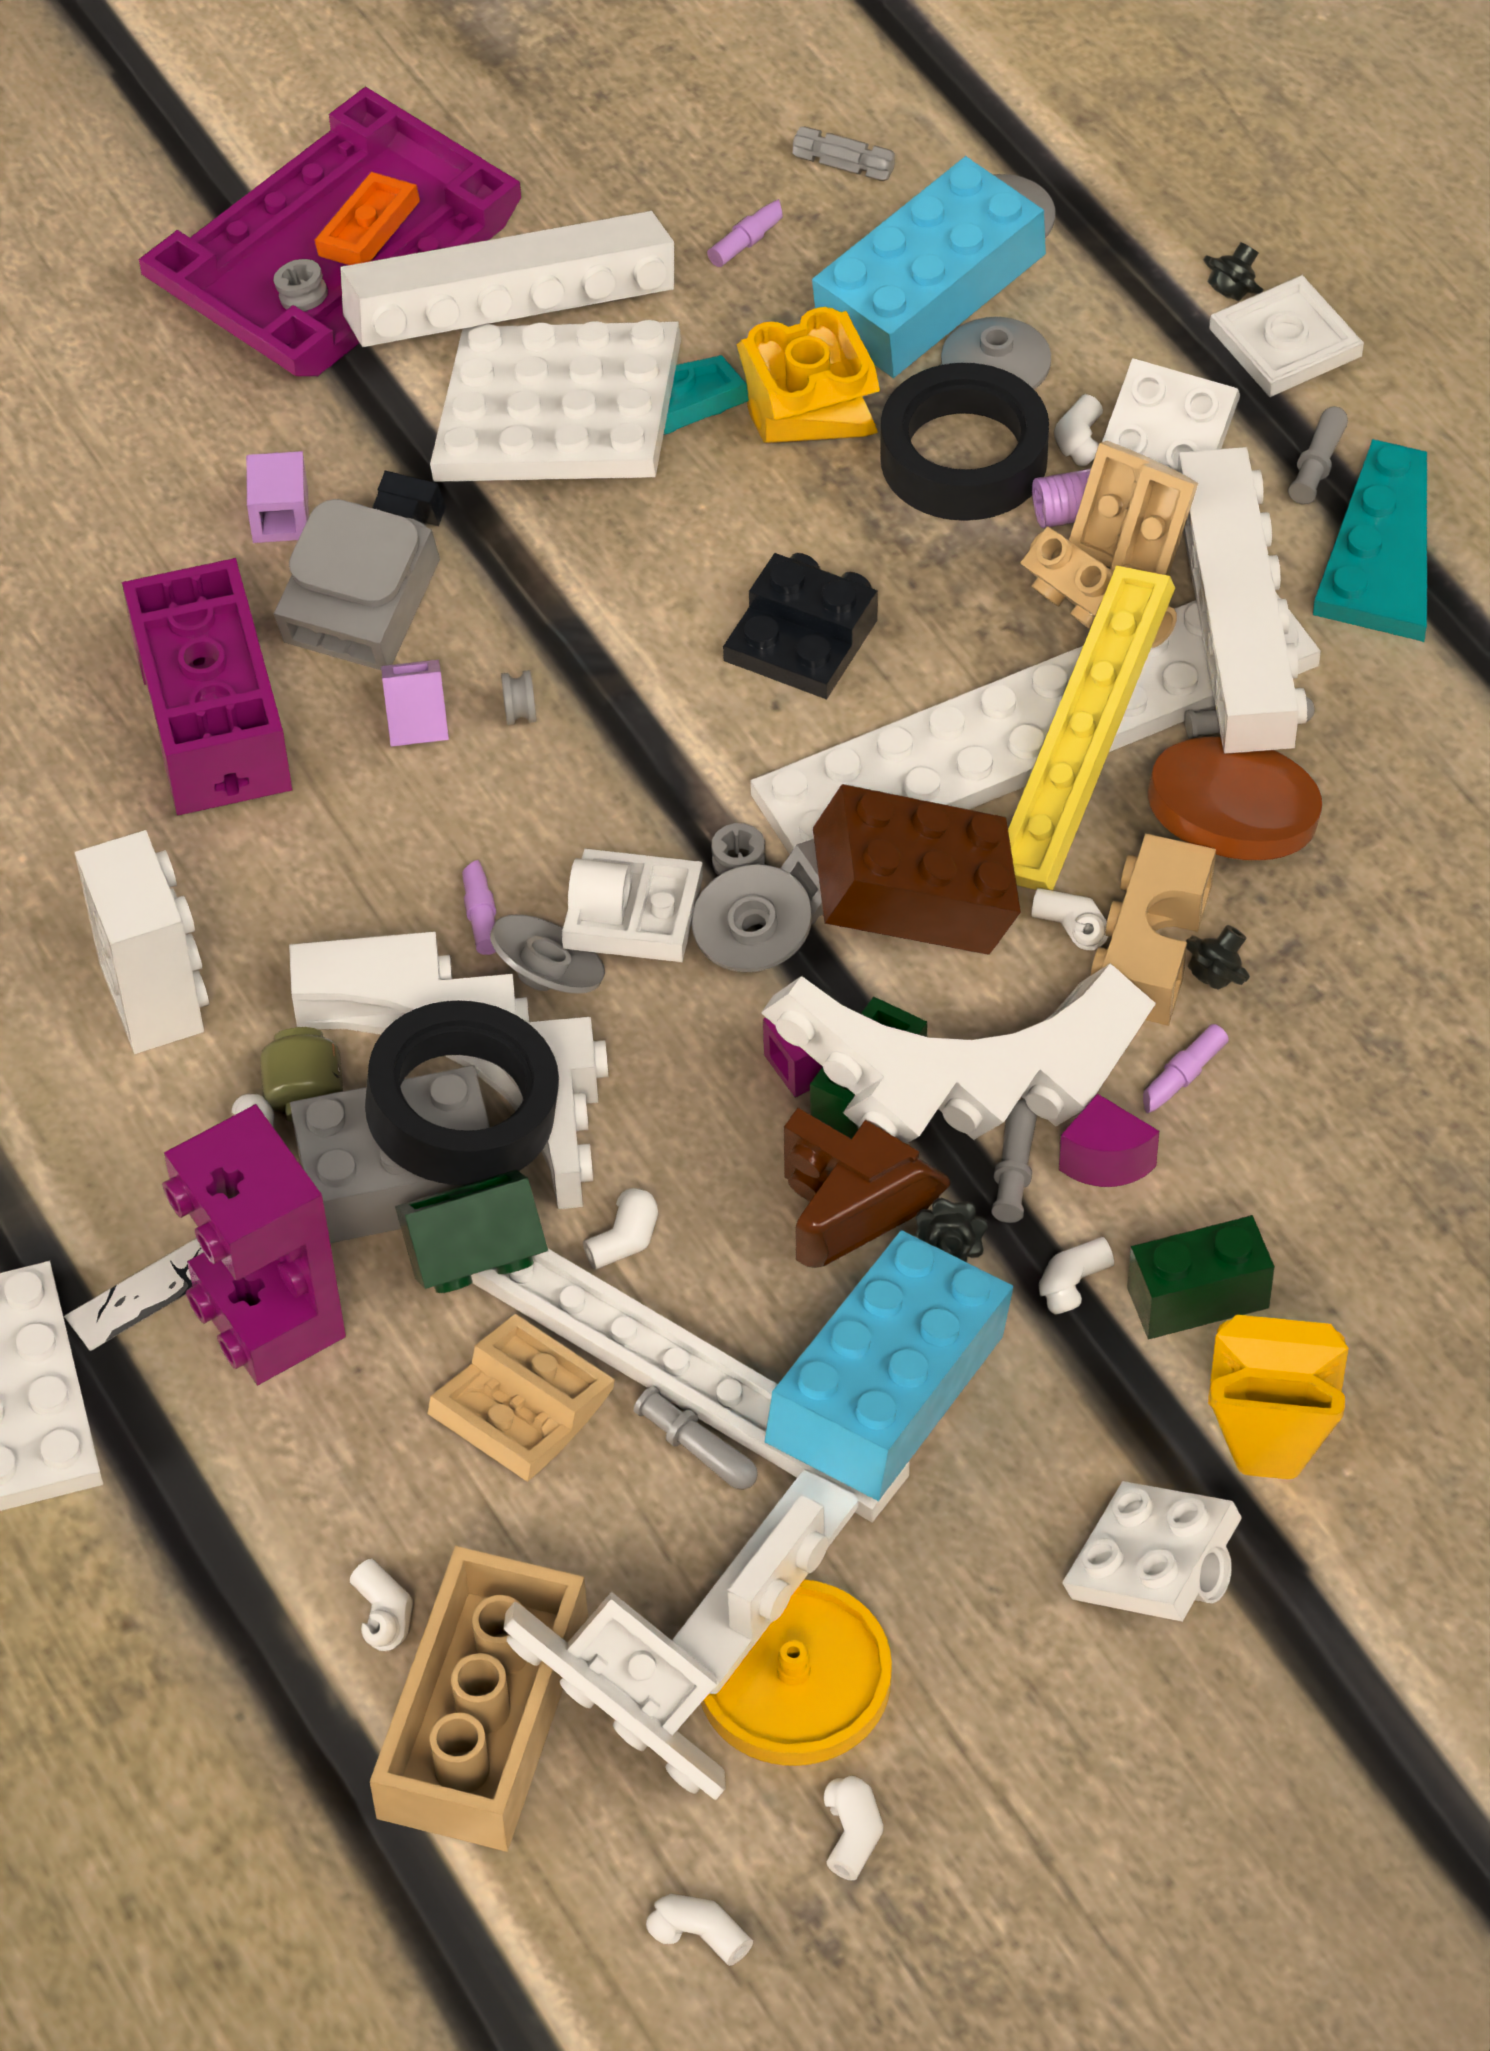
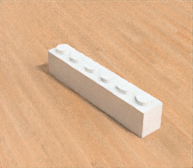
(507, 278)
(1239, 604)

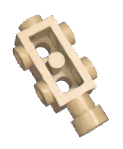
(1074, 575)

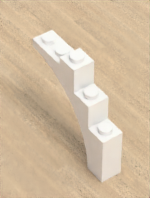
(379, 979)
(976, 1082)

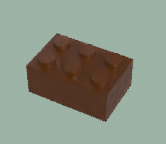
(915, 870)

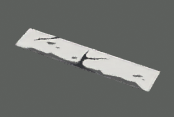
(134, 1298)

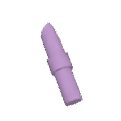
(745, 234)
(479, 906)
(1184, 1067)

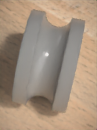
(300, 284)
(518, 697)
(737, 837)

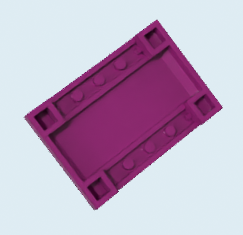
(233, 259)

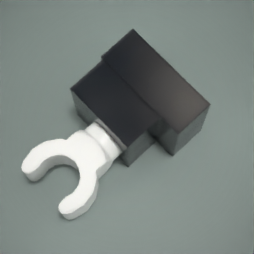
(410, 498)

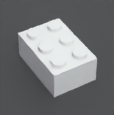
(143, 940)

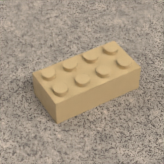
(473, 1706)

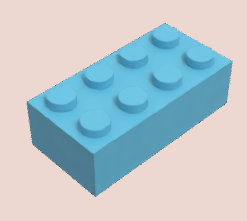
(933, 263)
(888, 1365)

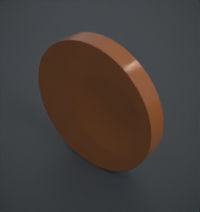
(1234, 802)

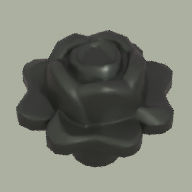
(1233, 273)
(1217, 959)
(952, 1228)

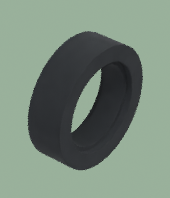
(963, 390)
(472, 1031)

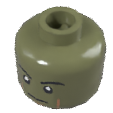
(299, 1067)

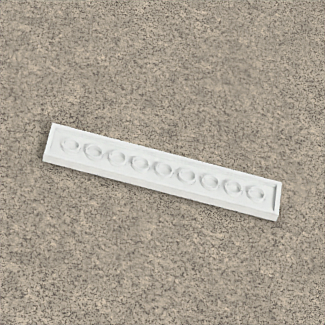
(992, 735)

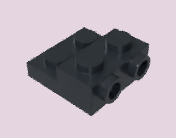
(803, 624)

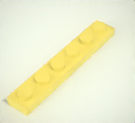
(1086, 724)

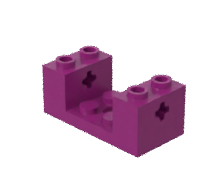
(207, 686)
(263, 1243)

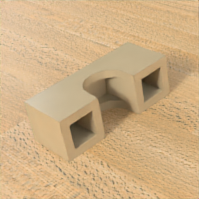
(1164, 889)

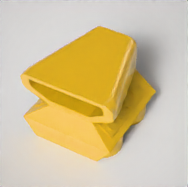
(808, 378)
(1276, 1391)

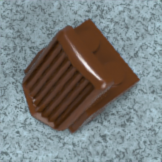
(853, 1186)

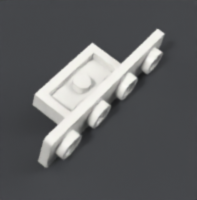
(766, 1574)
(633, 1677)

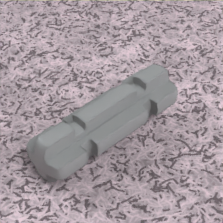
(843, 153)

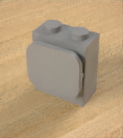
(356, 582)

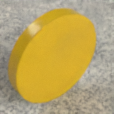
(808, 1682)

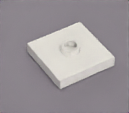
(1286, 335)

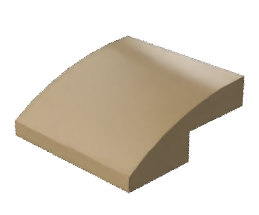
(1132, 510)
(521, 1397)

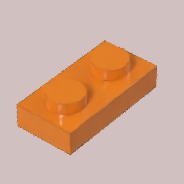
(367, 220)

